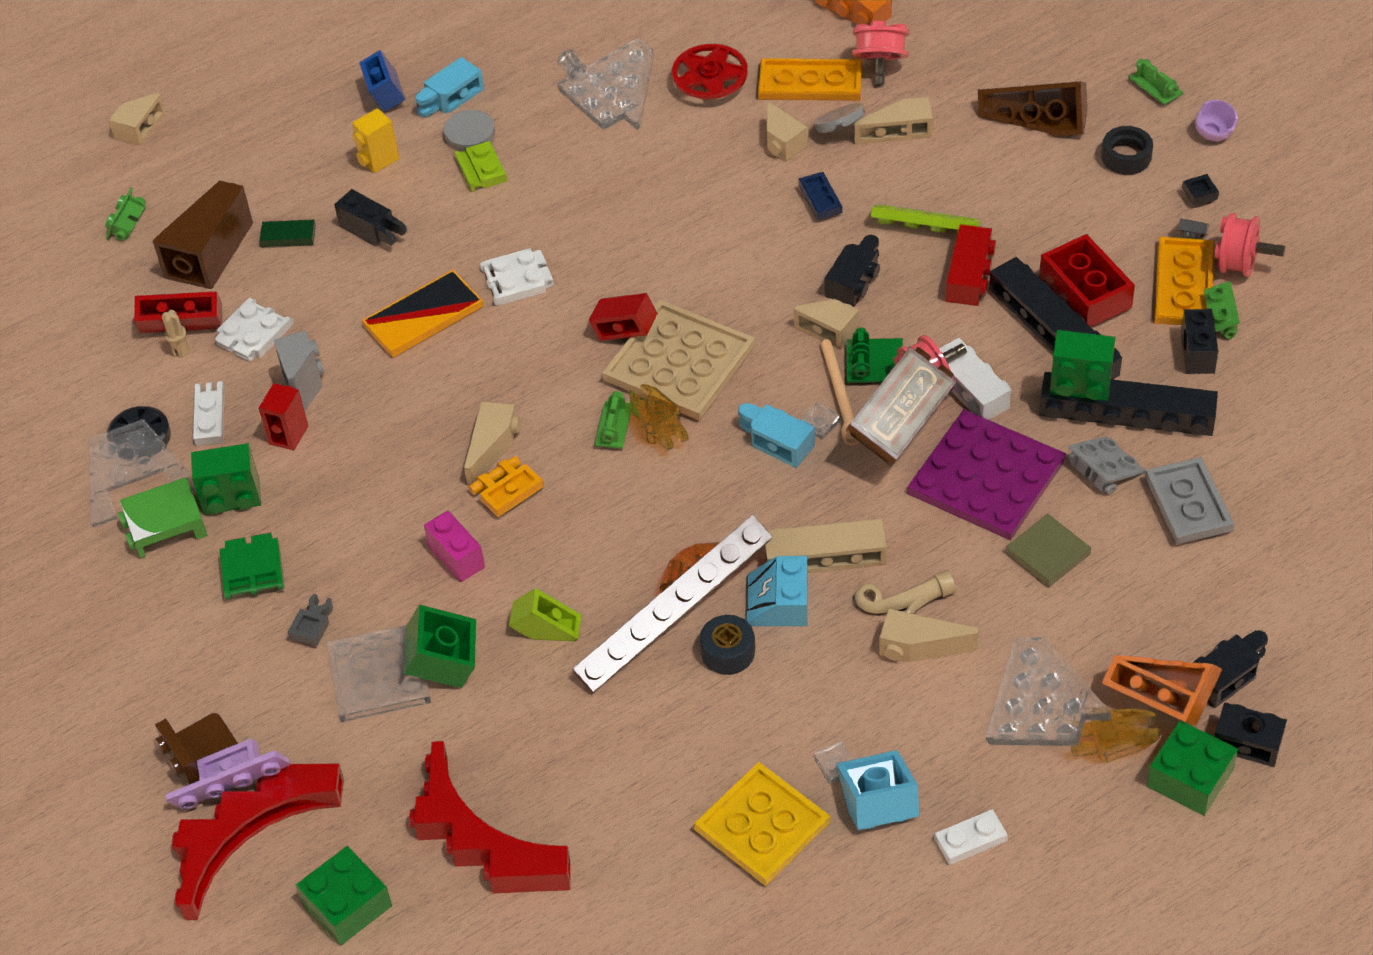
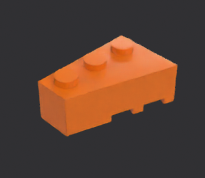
(860, 10)
(1166, 685)

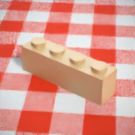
(832, 545)

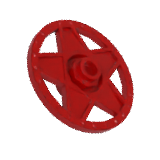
(709, 71)

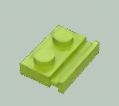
(481, 166)

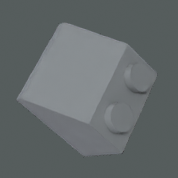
(299, 364)

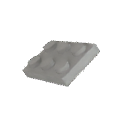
(1189, 500)

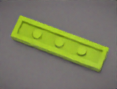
(913, 218)

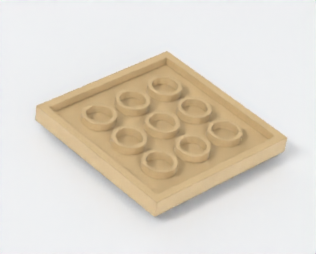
(682, 358)

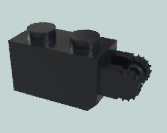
(368, 219)
(853, 271)
(1238, 661)

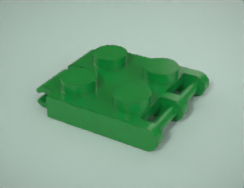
(251, 565)

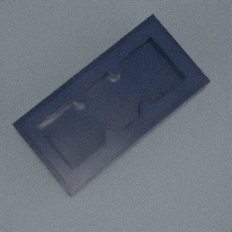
(820, 195)

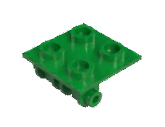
(870, 358)

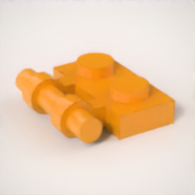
(509, 491)

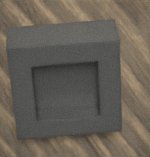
(1193, 228)

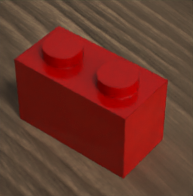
(623, 316)
(283, 416)

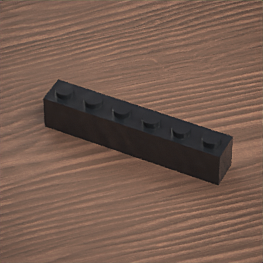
(1038, 305)
(1138, 406)

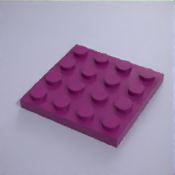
(986, 474)

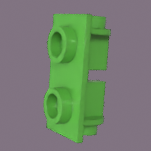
(1156, 84)
(119, 223)
(1224, 309)
(614, 422)

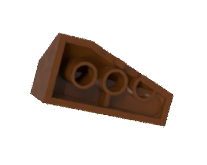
(1047, 108)

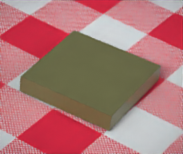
(1048, 550)

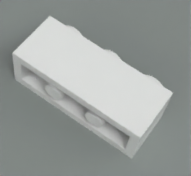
(978, 384)

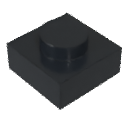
(1200, 189)

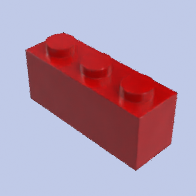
(970, 265)
(194, 310)

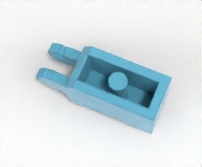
(450, 88)
(777, 433)

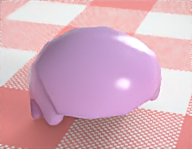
(1216, 120)

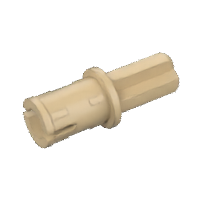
(175, 334)

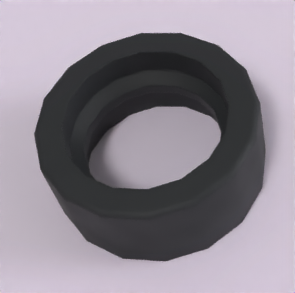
(1127, 163)

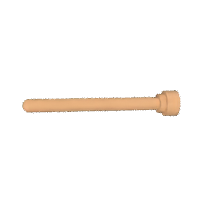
(840, 390)

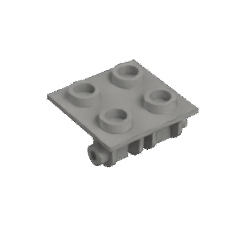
(1103, 462)

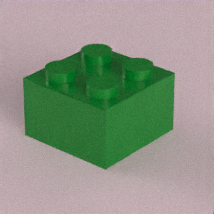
(1082, 365)
(226, 478)
(440, 646)
(1192, 767)
(344, 895)

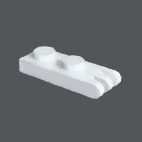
(209, 414)

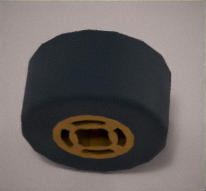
(727, 644)

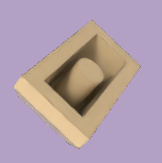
(137, 119)
(784, 133)
(827, 321)

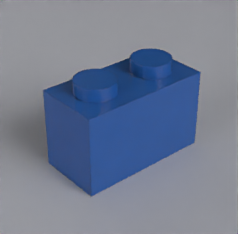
(382, 80)

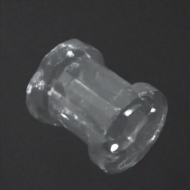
(573, 66)

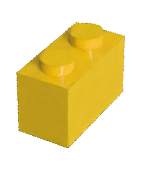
(375, 140)

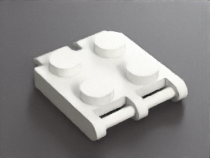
(517, 275)
(252, 330)

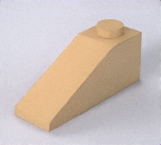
(898, 121)
(491, 437)
(920, 637)

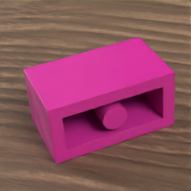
(454, 546)

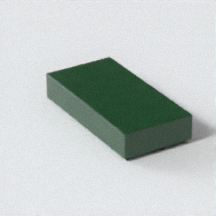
(287, 233)

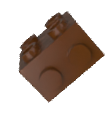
(193, 743)

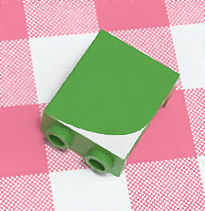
(161, 514)

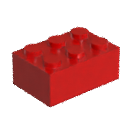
(1087, 280)

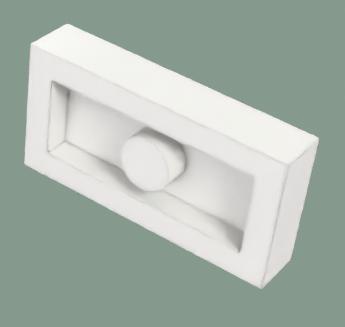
(971, 837)

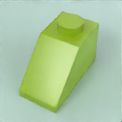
(544, 618)

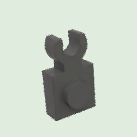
(311, 624)

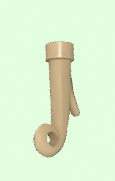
(913, 598)

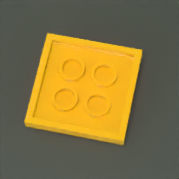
(762, 823)

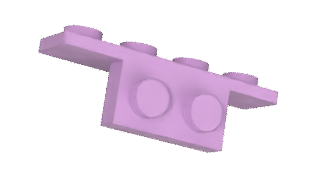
(226, 770)

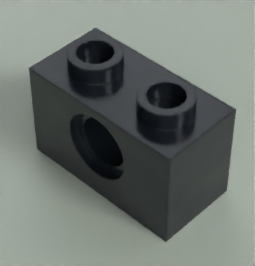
(1199, 341)
(1262, 744)

